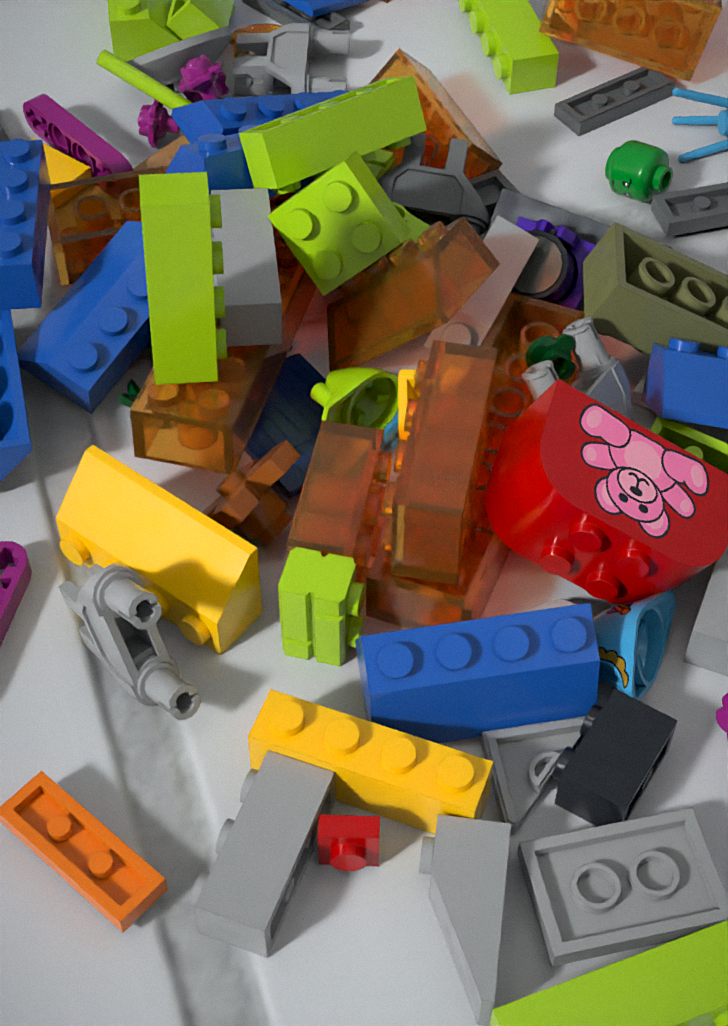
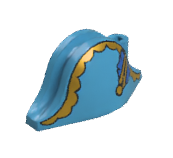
(633, 642)

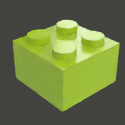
(340, 223)

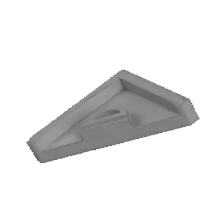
(525, 763)

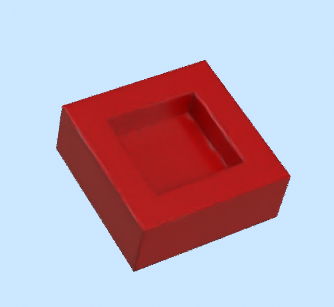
(348, 841)

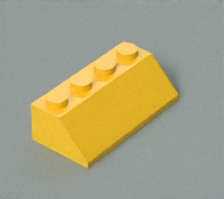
(186, 559)

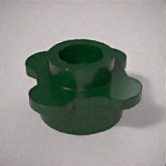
(553, 349)

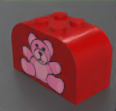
(604, 499)

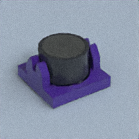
(550, 268)

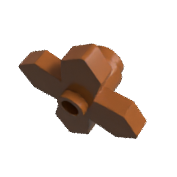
(250, 501)

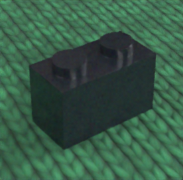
(614, 759)

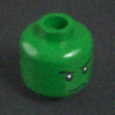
(638, 171)

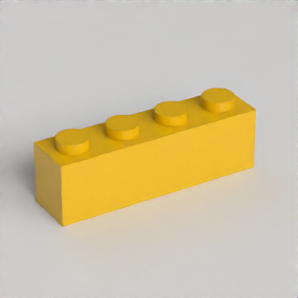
(372, 763)

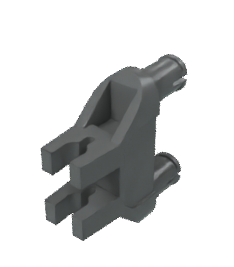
(435, 192)

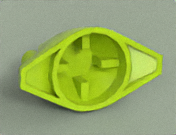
(358, 396)

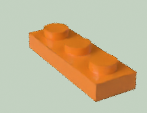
(82, 851)

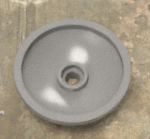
(166, 62)

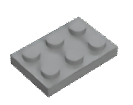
(622, 885)

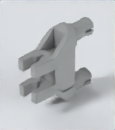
(284, 60)
(599, 373)
(126, 639)

